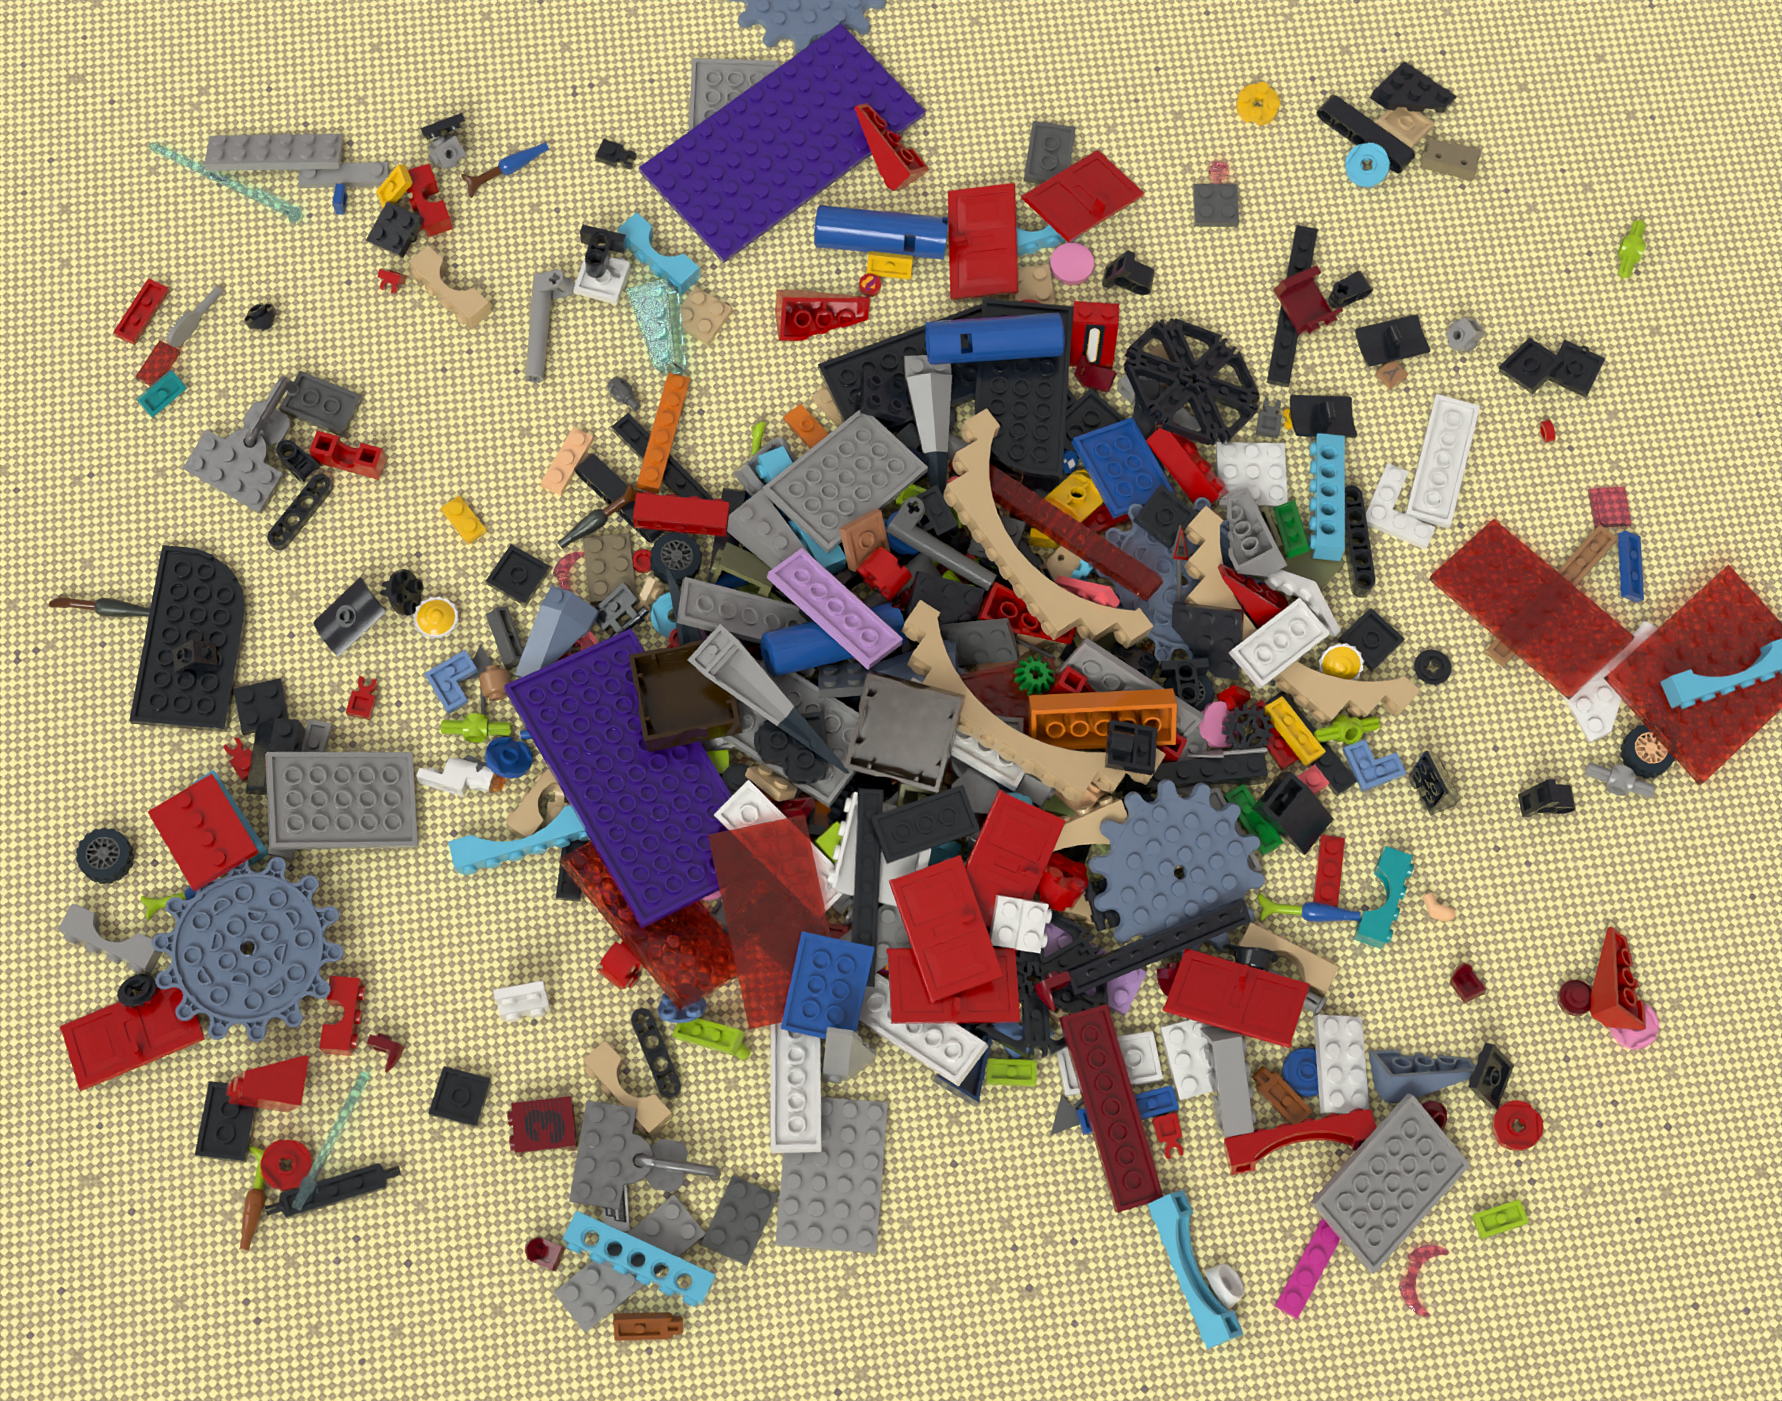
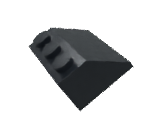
(272, 736)

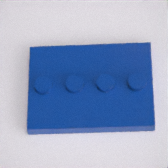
(1120, 465)
(826, 985)

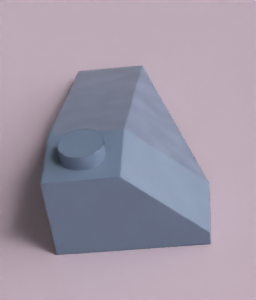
(1415, 1075)

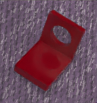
(1094, 376)

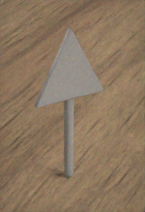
(1218, 753)

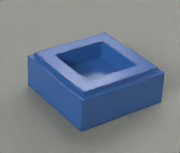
(340, 199)

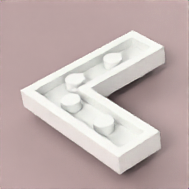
(1385, 519)
(1308, 592)

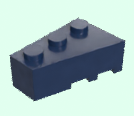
(971, 1086)

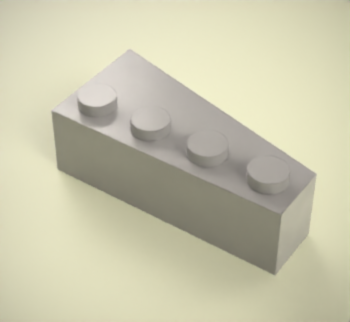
(763, 530)
(1229, 1080)

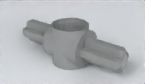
(1620, 780)

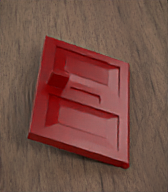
(1082, 196)
(982, 241)
(1011, 851)
(946, 929)
(1237, 998)
(986, 1003)
(127, 1038)

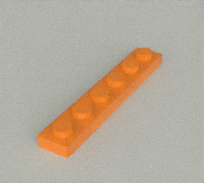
(663, 433)

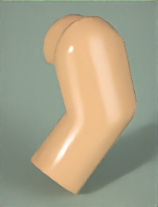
(1436, 910)

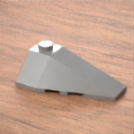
(1251, 542)
(845, 1055)

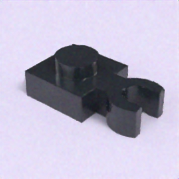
(613, 153)

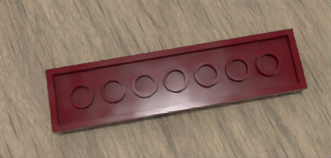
(1111, 1108)

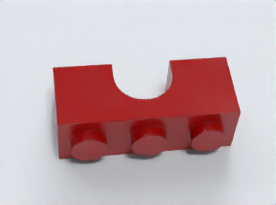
(434, 213)
(332, 452)
(342, 1036)

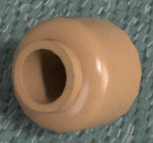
(493, 682)

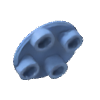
(669, 1012)

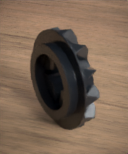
(1438, 660)
(139, 983)

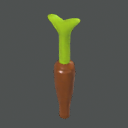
(253, 1204)

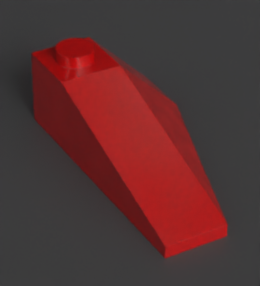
(894, 161)
(813, 313)
(1259, 601)
(1003, 603)
(1614, 986)

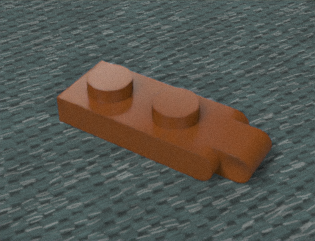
(1281, 1096)
(646, 1326)

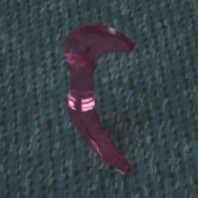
(562, 569)
(1407, 1287)

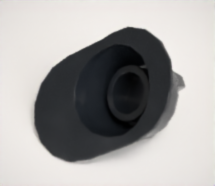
(1252, 956)

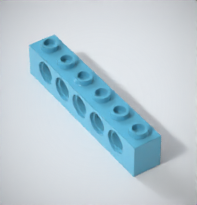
(1328, 497)
(583, 1225)

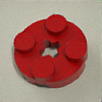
(1527, 1116)
(286, 1150)

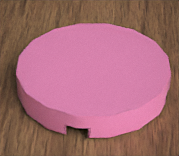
(1072, 263)
(1212, 725)
(1638, 1038)

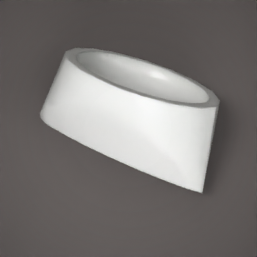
(1226, 1284)

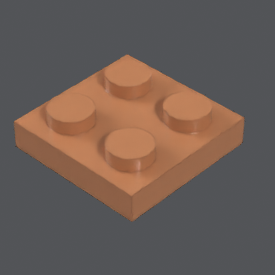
(862, 537)

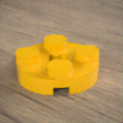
(1262, 93)

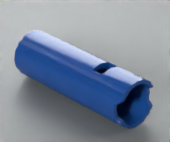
(880, 232)
(995, 338)
(810, 646)

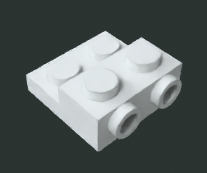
(609, 286)
(1019, 923)
(522, 1001)

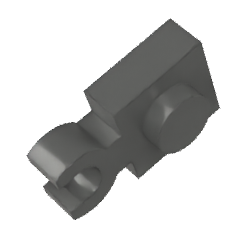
(1268, 421)

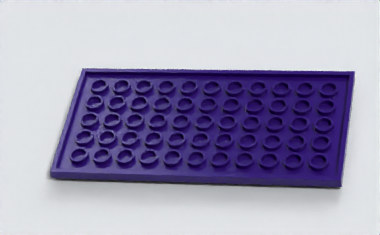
(778, 143)
(637, 806)

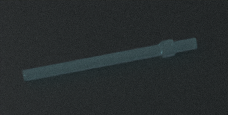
(309, 1183)

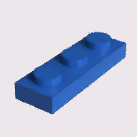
(1630, 566)

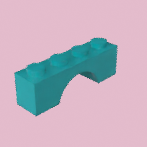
(1392, 870)

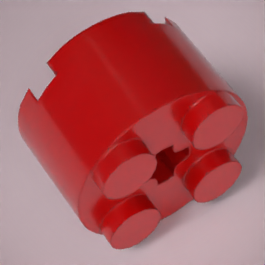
(884, 573)
(1062, 882)
(620, 966)

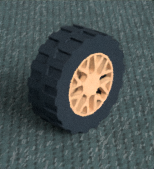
(1645, 753)

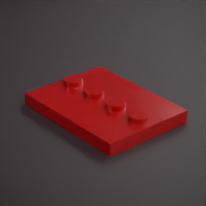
(203, 832)

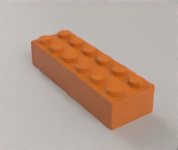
(1082, 718)

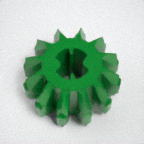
(1042, 676)

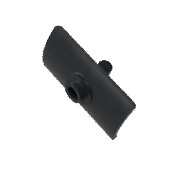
(1391, 340)
(1322, 415)
(348, 617)

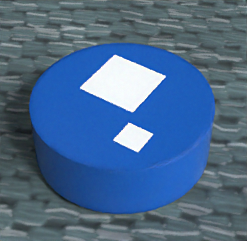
(1070, 461)

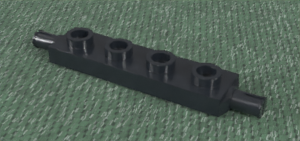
(336, 1190)

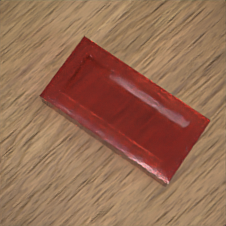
(157, 363)

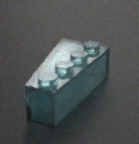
(660, 323)

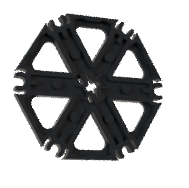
(1178, 375)
(1034, 1011)

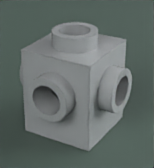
(445, 151)
(1464, 334)

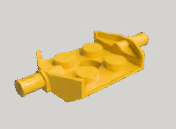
(1078, 508)

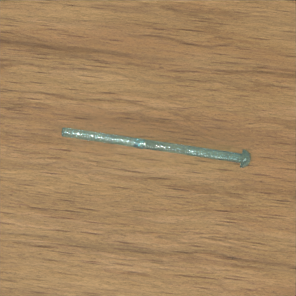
(293, 212)

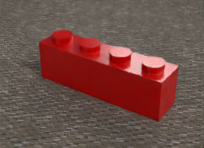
(1187, 466)
(681, 514)

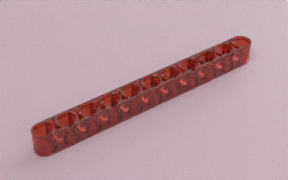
(1072, 535)

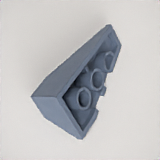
(557, 627)
(898, 666)

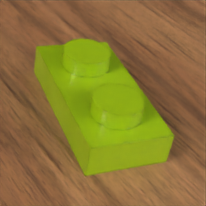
(1011, 1072)
(1500, 1219)

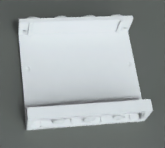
(842, 876)

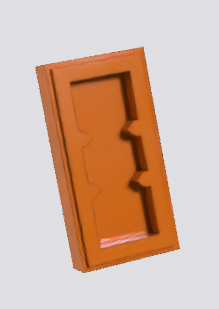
(805, 426)

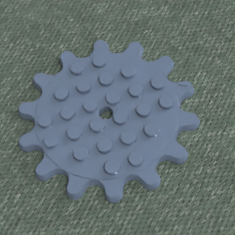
(805, 19)
(1158, 558)
(1156, 841)
(255, 986)

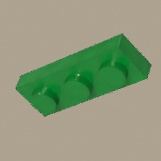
(1291, 529)
(1252, 822)

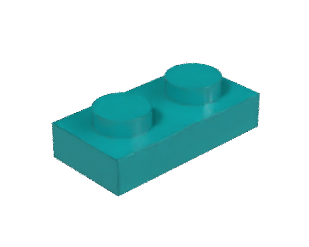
(161, 393)

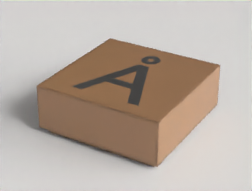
(1391, 374)

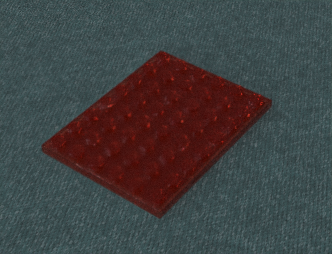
(1715, 637)

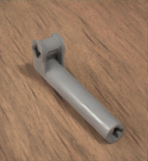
(545, 288)

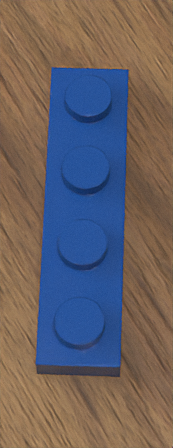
(1149, 1104)

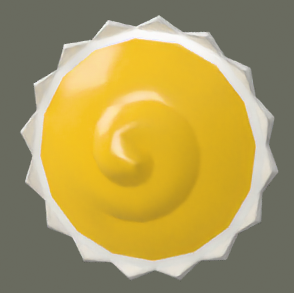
(435, 617)
(1341, 662)

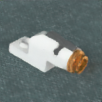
(460, 775)

